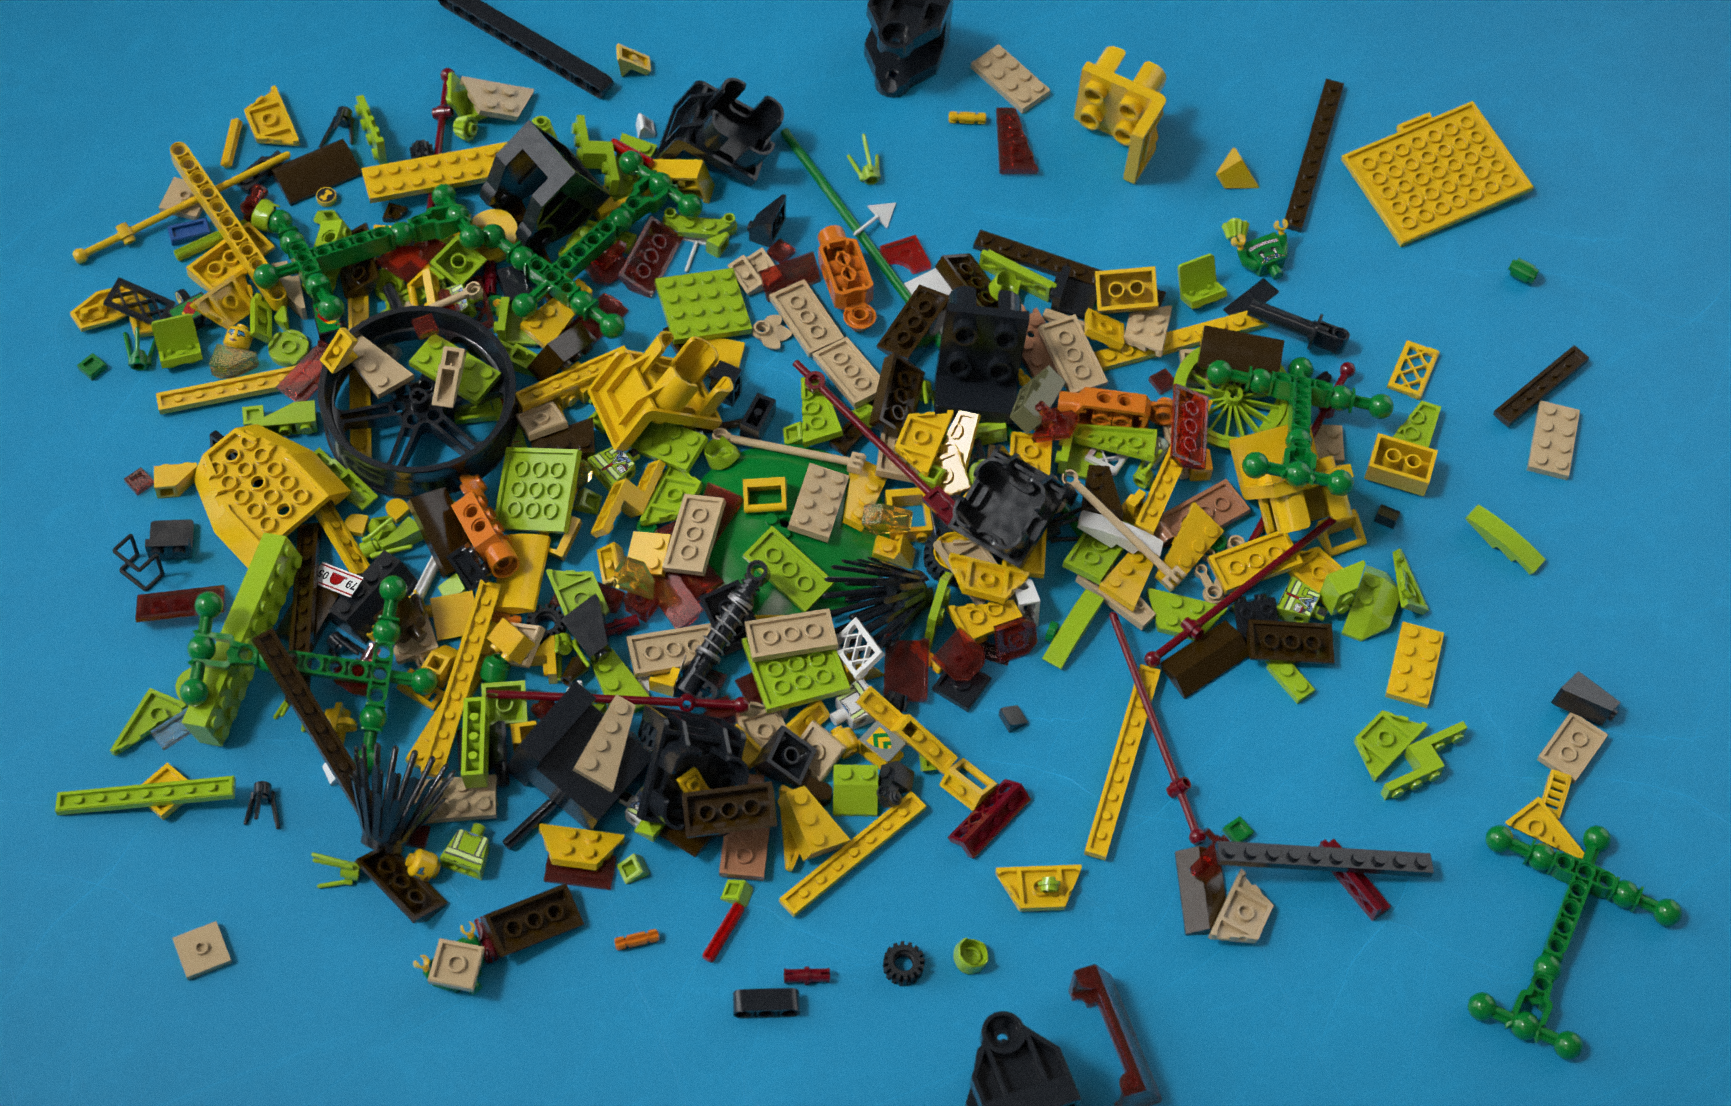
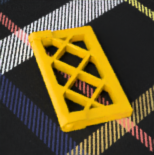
(1421, 351)

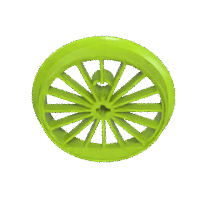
(1239, 404)

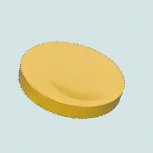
(503, 219)

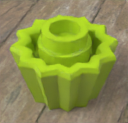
(466, 127)
(1235, 227)

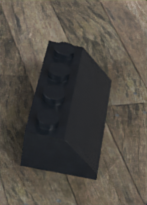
(357, 612)

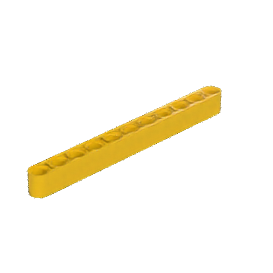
(203, 188)

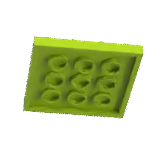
(703, 305)
(537, 489)
(798, 678)

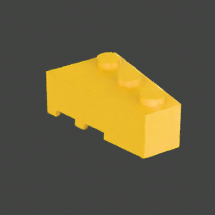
(689, 175)
(810, 824)

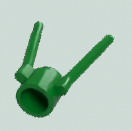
(138, 359)

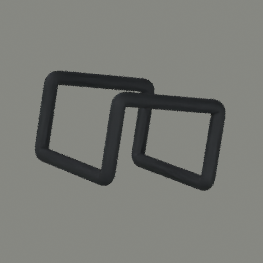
(138, 569)

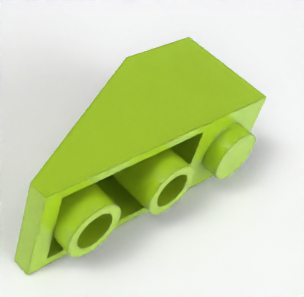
(292, 419)

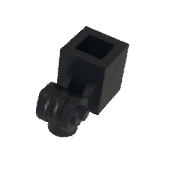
(894, 781)

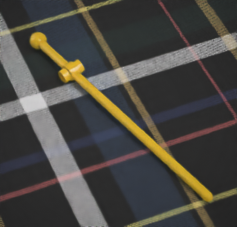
(126, 233)

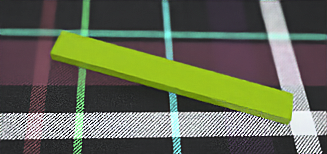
(145, 795)

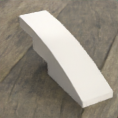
(1104, 531)

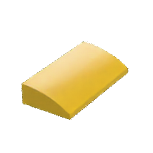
(221, 263)
(521, 590)

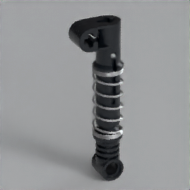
(724, 628)

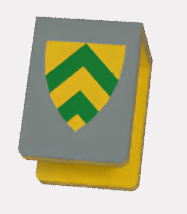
(880, 745)

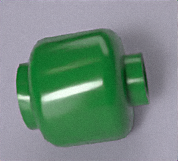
(494, 669)

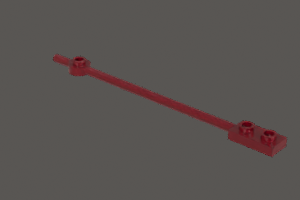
(934, 498)

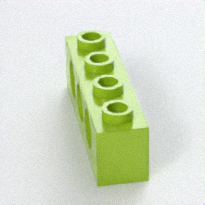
(328, 232)
(475, 742)

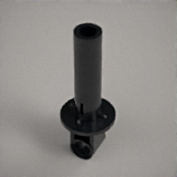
(1318, 333)

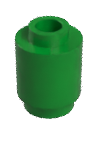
(1523, 270)

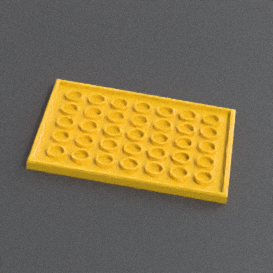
(1437, 173)

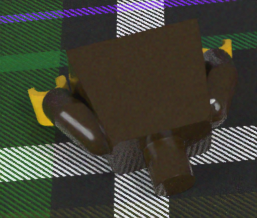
(411, 614)

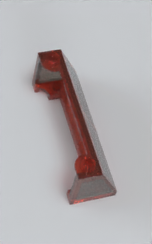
(1098, 988)

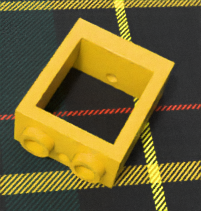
(910, 497)

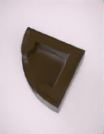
(394, 213)

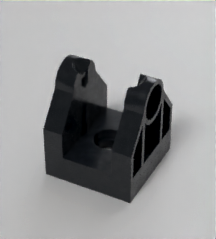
(906, 41)
(559, 185)
(1019, 1069)

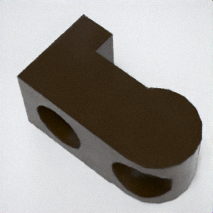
(820, 790)

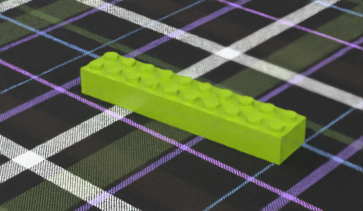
(251, 614)

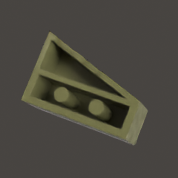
(1042, 387)

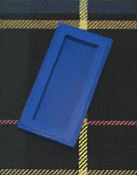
(188, 231)

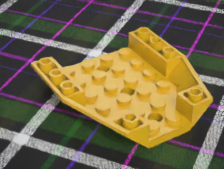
(291, 479)

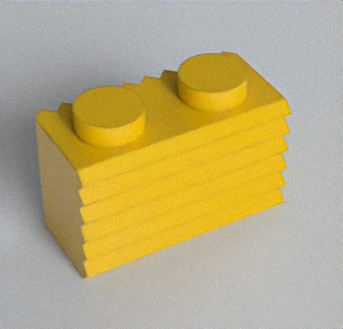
(510, 641)

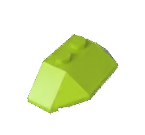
(1372, 605)

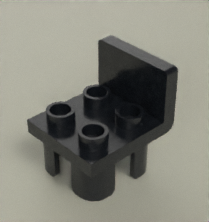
(722, 129)
(980, 356)
(1009, 506)
(683, 743)

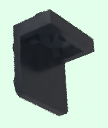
(1072, 296)
(171, 539)
(469, 566)
(1259, 608)
(497, 745)

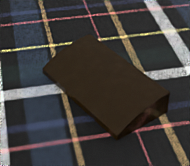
(318, 169)
(965, 271)
(915, 324)
(1239, 350)
(896, 394)
(438, 526)
(324, 601)
(729, 809)
(532, 920)

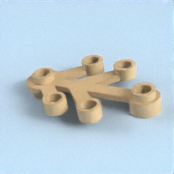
(1215, 588)

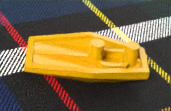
(94, 314)

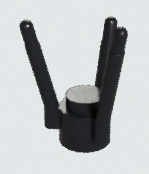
(342, 118)
(1054, 530)
(341, 644)
(261, 795)

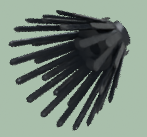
(901, 596)
(399, 814)

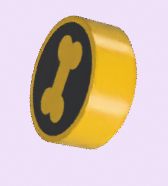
(326, 197)

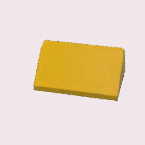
(609, 559)

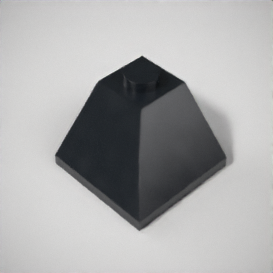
(768, 222)
(785, 757)

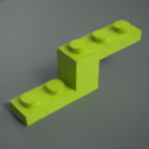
(596, 154)
(1424, 761)

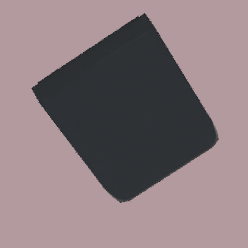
(1387, 516)
(1012, 717)

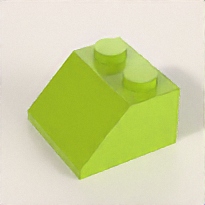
(457, 262)
(1341, 588)
(855, 790)

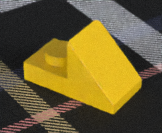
(632, 59)
(340, 351)
(895, 552)
(546, 657)

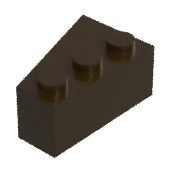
(562, 352)
(576, 436)
(1102, 486)

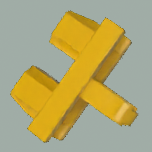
(341, 717)

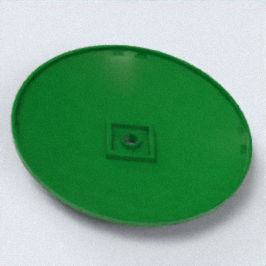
(747, 528)

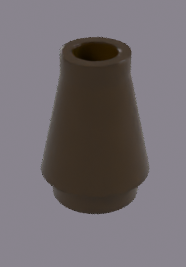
(574, 671)

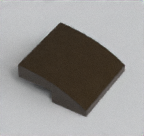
(693, 845)

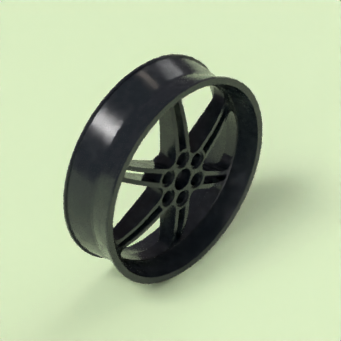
(416, 407)

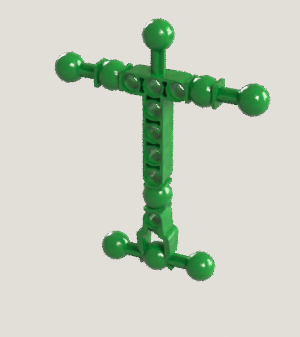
(311, 263)
(557, 280)
(1302, 392)
(385, 632)
(1548, 965)

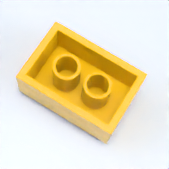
(1126, 290)
(1401, 464)

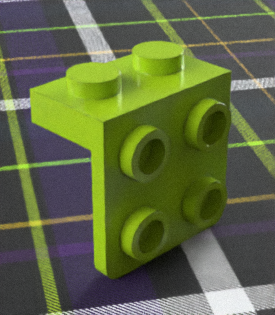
(458, 98)
(1199, 282)
(509, 325)
(176, 341)
(1073, 457)

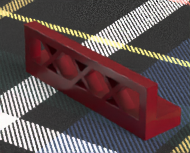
(991, 819)
(1360, 889)

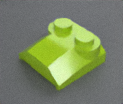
(507, 710)

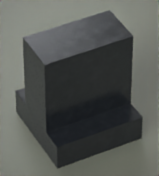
(553, 749)

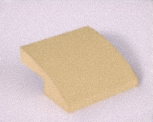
(748, 270)

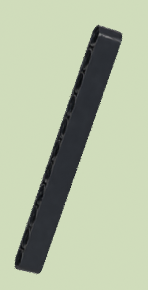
(531, 45)

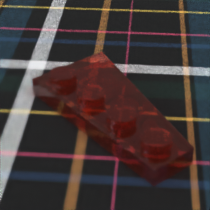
(1012, 144)

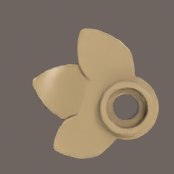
(773, 333)

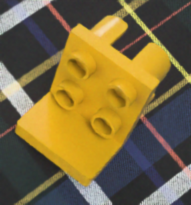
(1123, 106)
(658, 389)
(1282, 505)

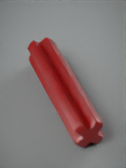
(621, 148)
(723, 932)

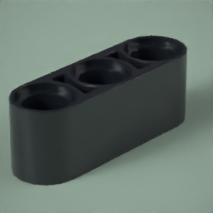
(766, 1003)

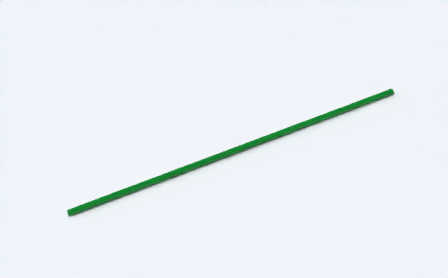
(873, 251)

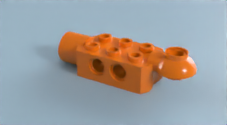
(846, 277)
(1116, 408)
(483, 529)

